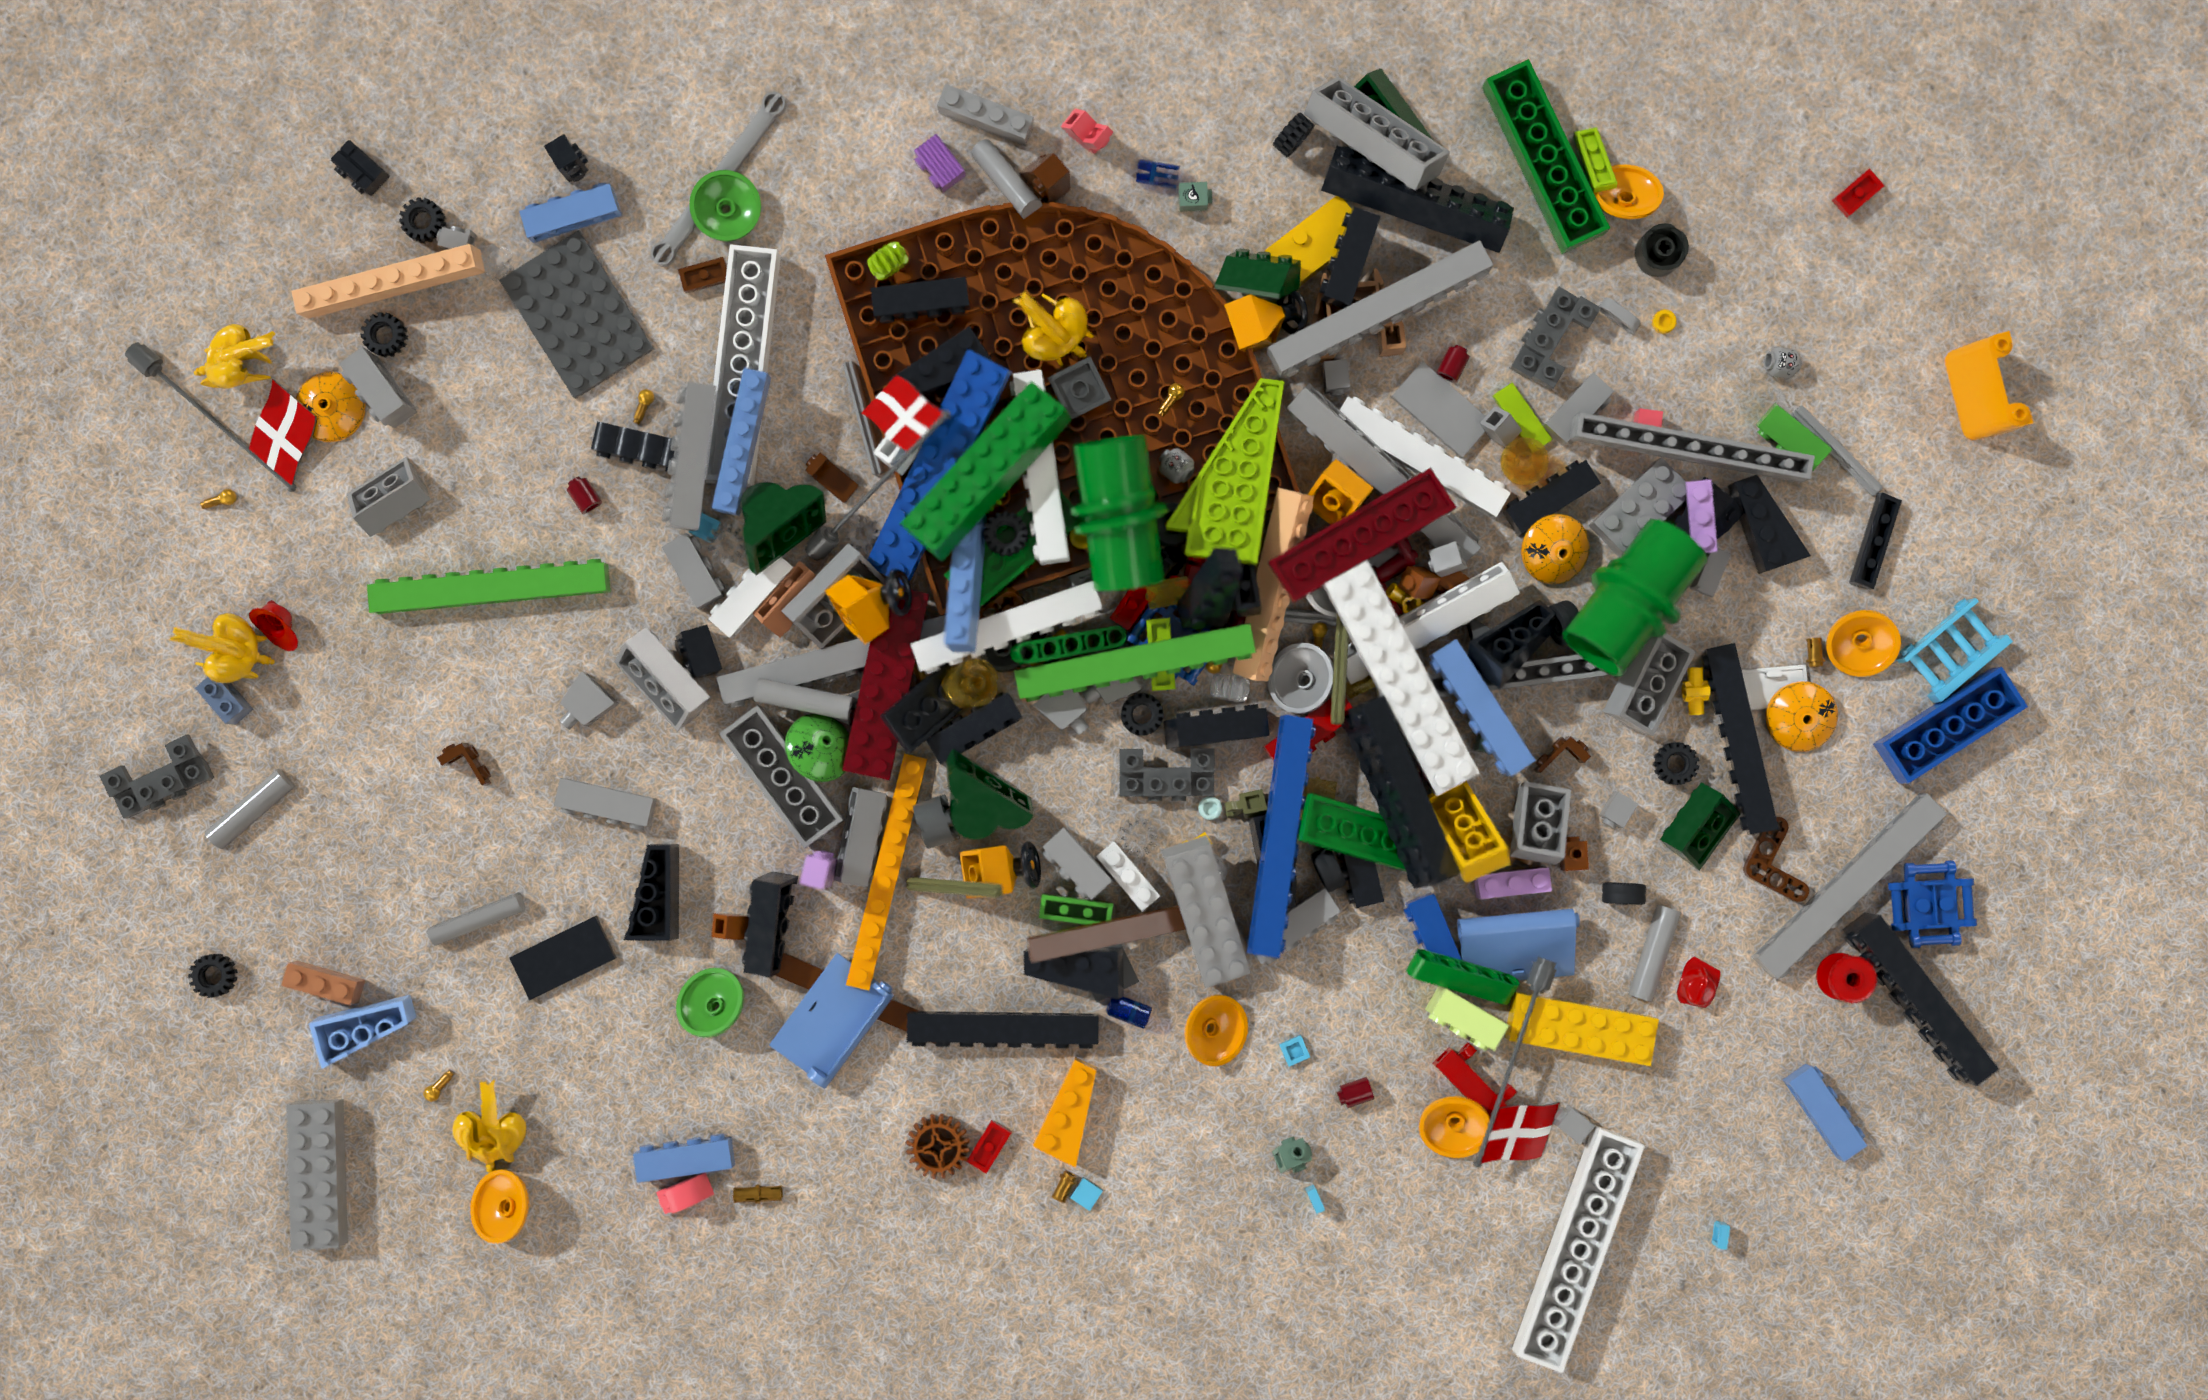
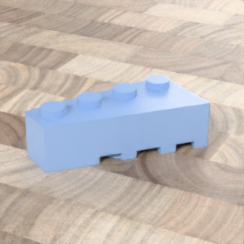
(352, 1029)

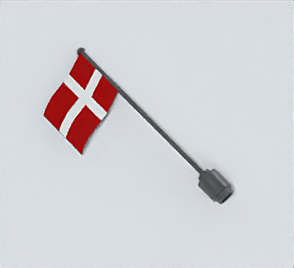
(907, 421)
(278, 434)
(1520, 1129)

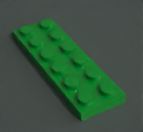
(1000, 570)
(1348, 831)

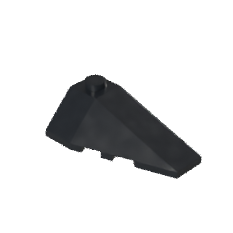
(1725, 512)

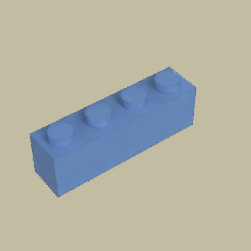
(570, 212)
(1825, 1112)
(684, 1159)

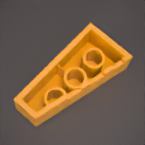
(1066, 1118)

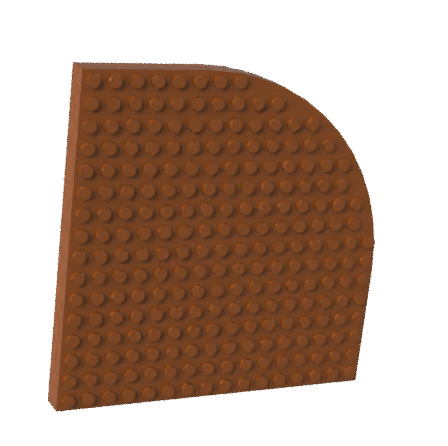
(1149, 321)

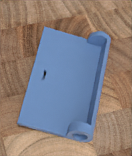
(1517, 940)
(830, 1022)

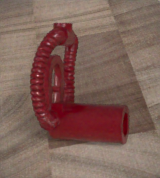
(1399, 562)

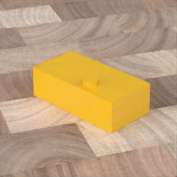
(1314, 238)
(1469, 832)

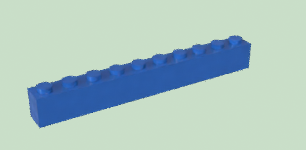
(1280, 836)

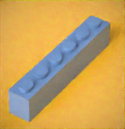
(741, 441)
(965, 591)
(1481, 708)

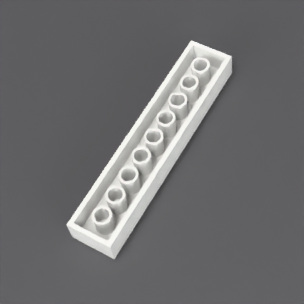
(742, 340)
(1401, 678)
(1577, 1248)

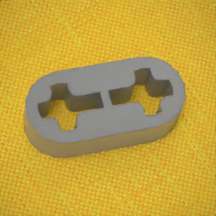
(1619, 315)

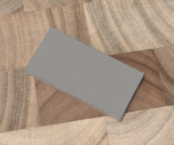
(1440, 409)

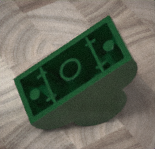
(778, 520)
(983, 800)

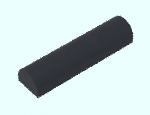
(1875, 541)

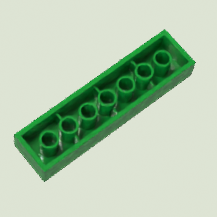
(1545, 156)
(986, 471)

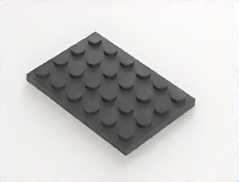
(576, 314)

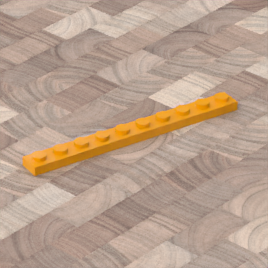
(886, 872)

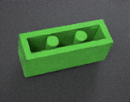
(1791, 434)
(1074, 909)

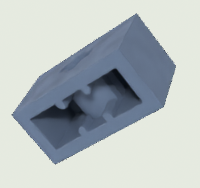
(224, 700)

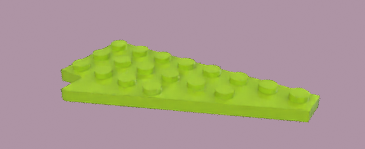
(1231, 490)

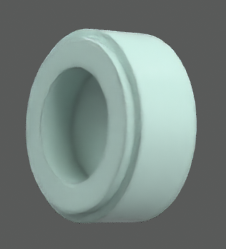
(1210, 808)

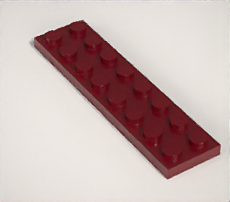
(1362, 535)
(883, 683)

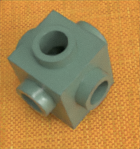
(1292, 1155)

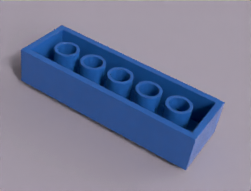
(1950, 725)

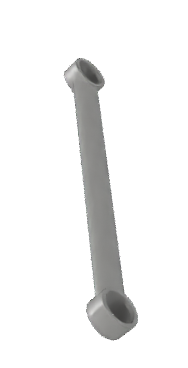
(731, 161)

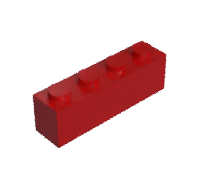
(1323, 727)

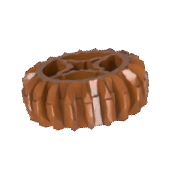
(927, 1147)

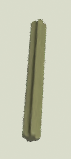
(1339, 673)
(954, 887)

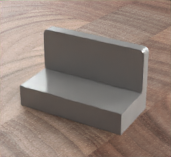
(1711, 574)

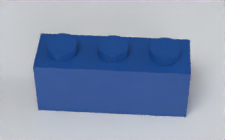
(1430, 925)

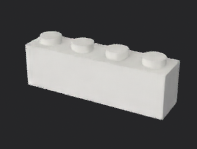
(747, 597)

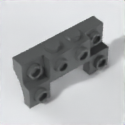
(1550, 326)
(170, 781)
(1174, 782)

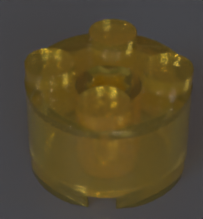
(1537, 461)
(970, 683)

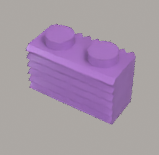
(939, 163)

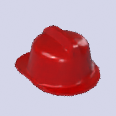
(275, 624)
(1698, 983)

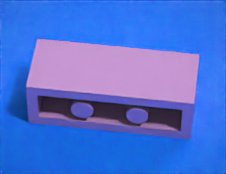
(1701, 514)
(819, 869)
(1513, 882)

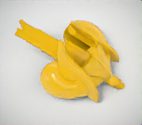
(1057, 333)
(226, 354)
(232, 646)
(487, 1136)

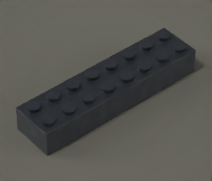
(1433, 205)
(1399, 793)
(1920, 1000)

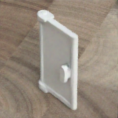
(1762, 688)

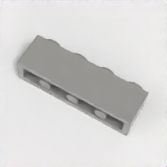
(985, 114)
(605, 802)
(860, 837)
(1305, 919)

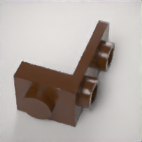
(831, 477)
(1575, 748)
(453, 753)

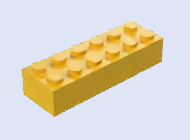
(1583, 1029)

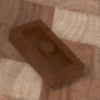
(703, 275)

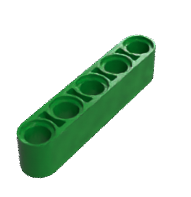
(1079, 644)
(1462, 976)

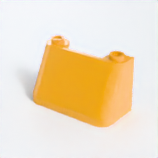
(1981, 390)

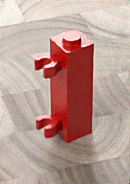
(1455, 1069)

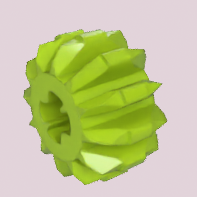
(888, 260)

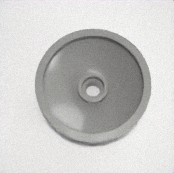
(1289, 674)

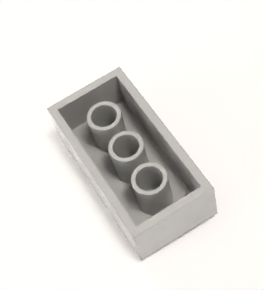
(1649, 497)
(812, 608)
(661, 678)
(1649, 684)

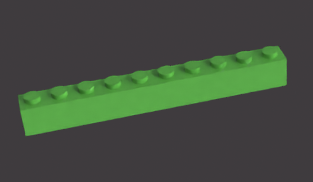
(488, 588)
(1135, 661)

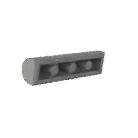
(1005, 178)
(803, 699)
(249, 809)
(476, 919)
(1654, 953)

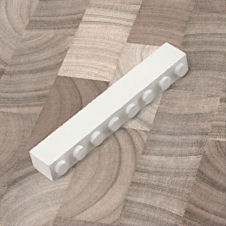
(1417, 456)
(1044, 491)
(1447, 612)
(1013, 624)

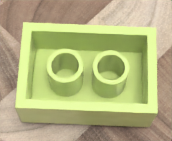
(1466, 1019)

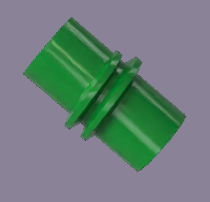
(1119, 513)
(1635, 597)

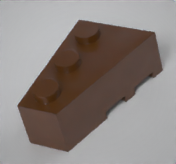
(1047, 178)

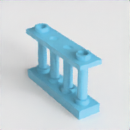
(1958, 673)

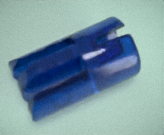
(1148, 178)
(1129, 1011)

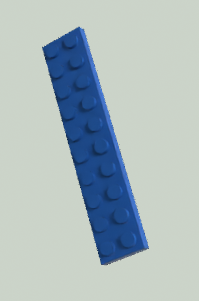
(970, 405)

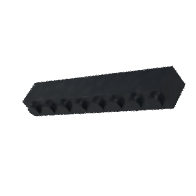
(1741, 739)
(1002, 1027)

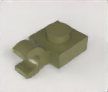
(1250, 804)

